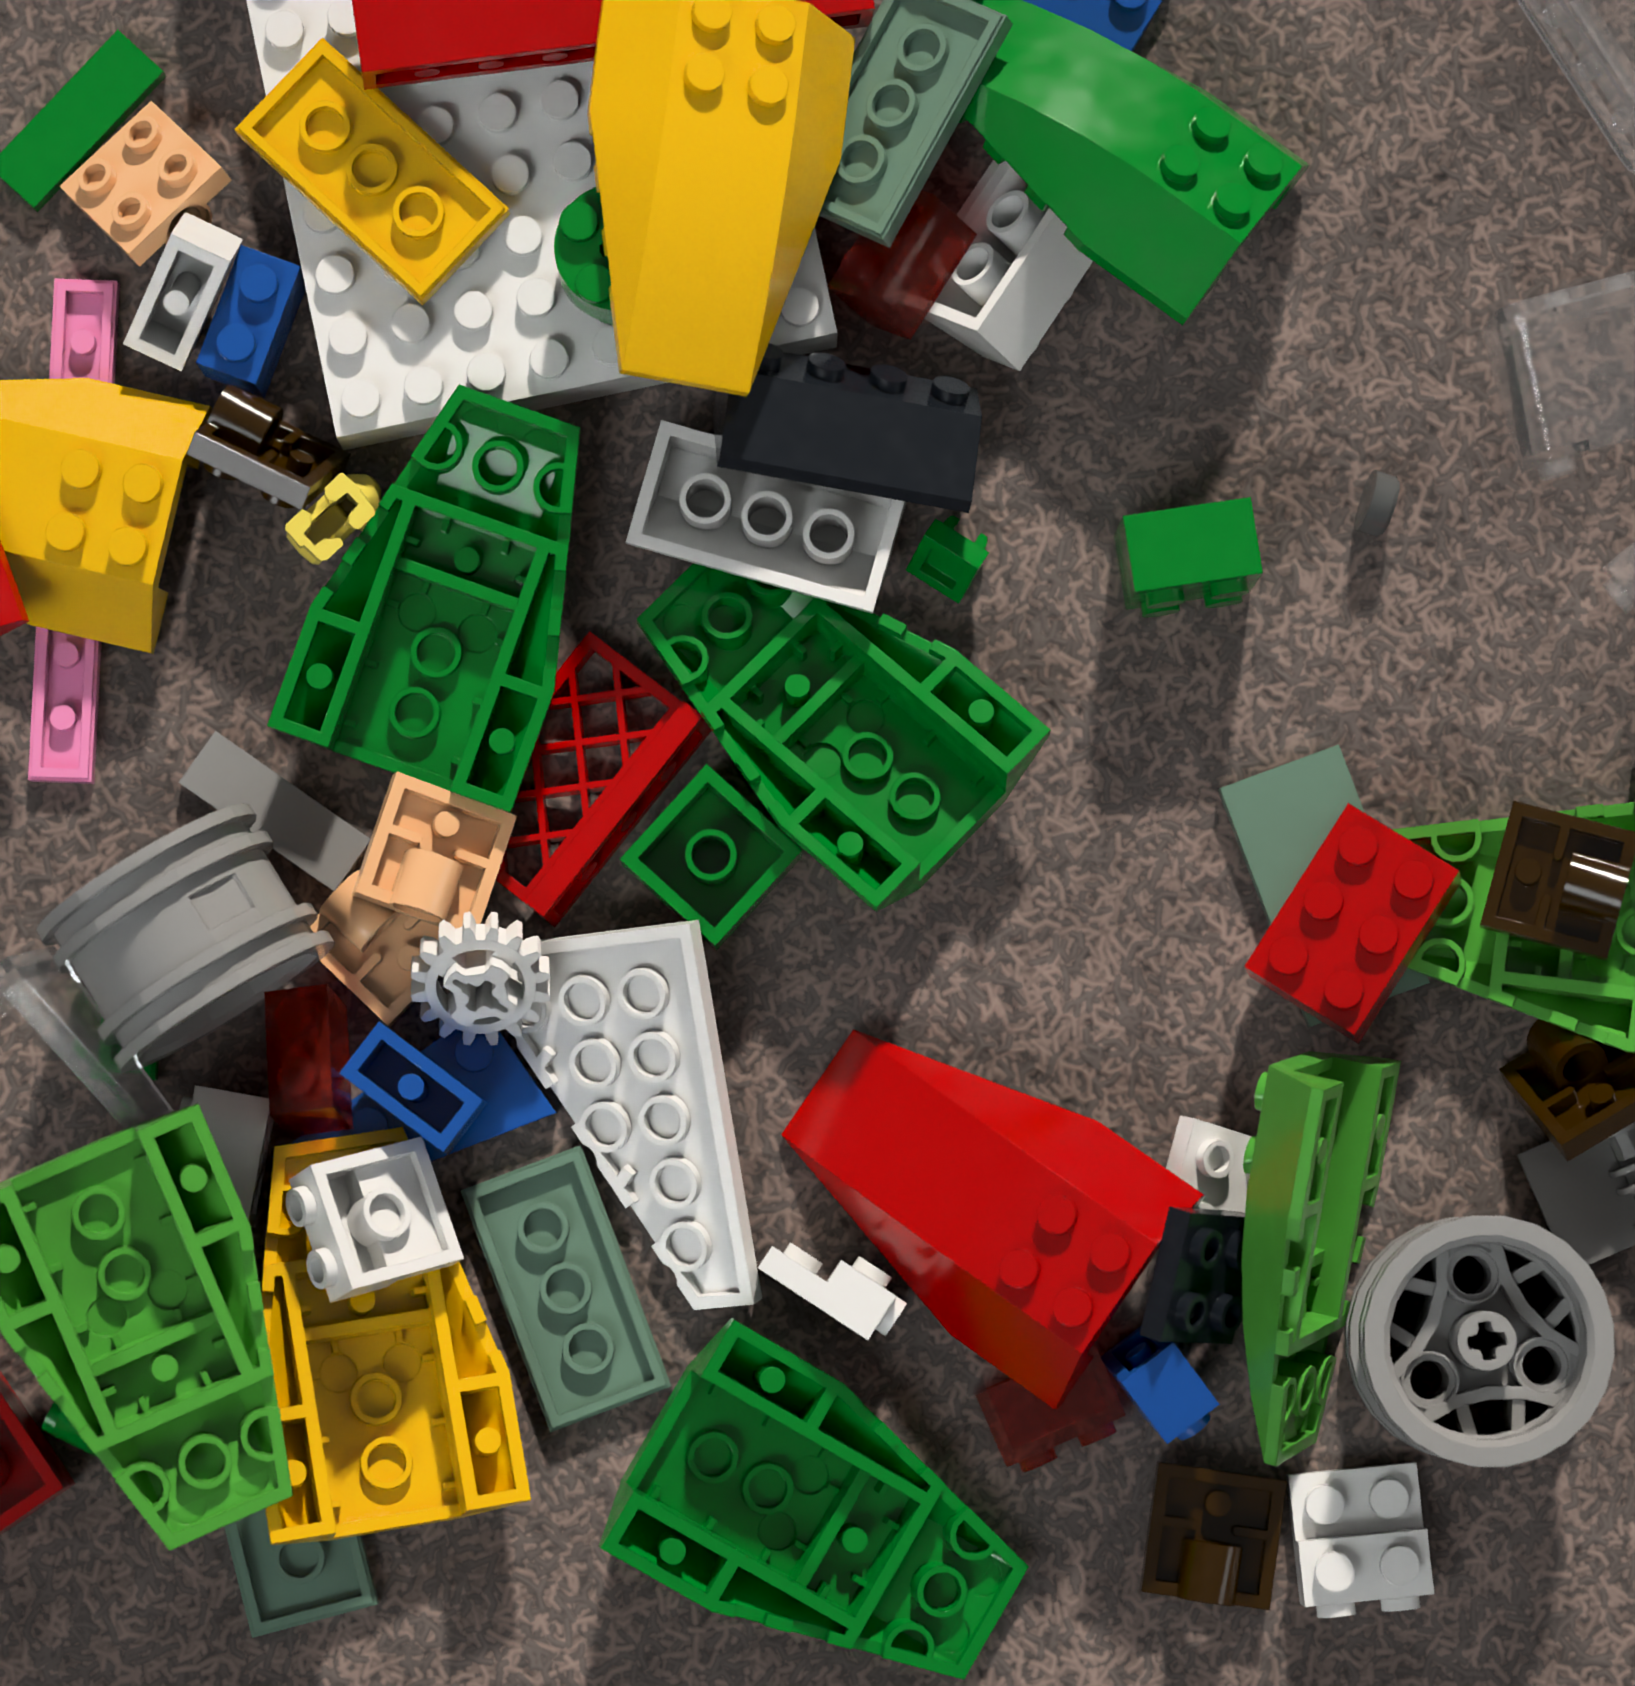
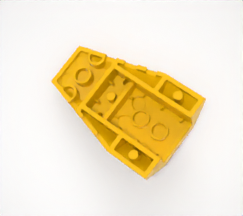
(711, 174)
(92, 502)
(384, 1397)

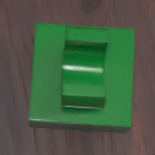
(948, 559)

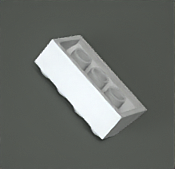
(1012, 273)
(763, 526)

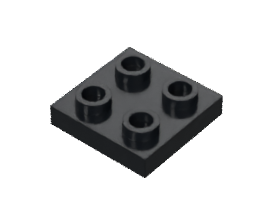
(1197, 1278)

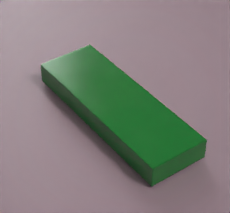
(78, 120)

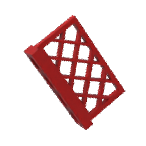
(623, 798)

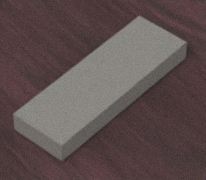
(295, 822)

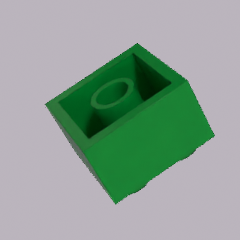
(1188, 556)
(711, 856)

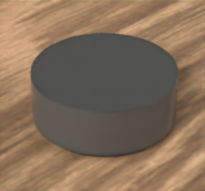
(1377, 503)

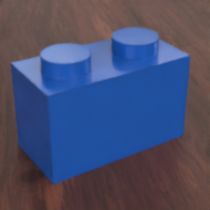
(252, 321)
(413, 1088)
(1161, 1385)

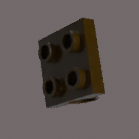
(254, 445)
(1559, 880)
(1573, 1087)
(1213, 1536)

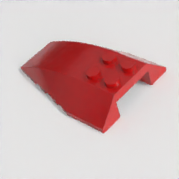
(988, 1203)

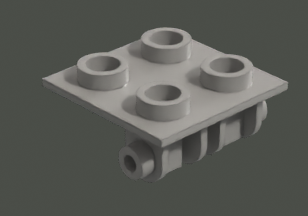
(1590, 1196)

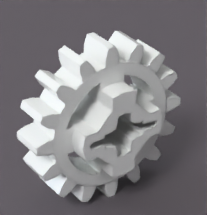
(479, 974)

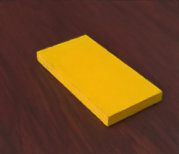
(372, 171)

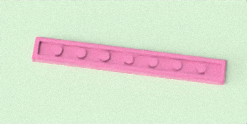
(64, 664)

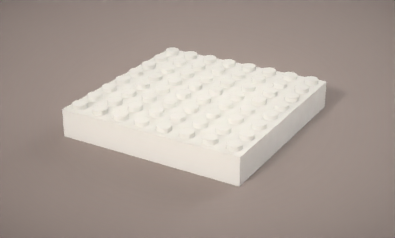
(503, 312)

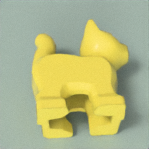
(344, 507)

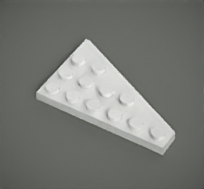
(645, 1082)

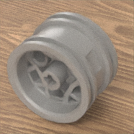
(184, 936)
(1493, 1370)

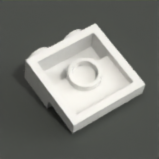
(372, 1219)
(850, 1295)
(1359, 1538)

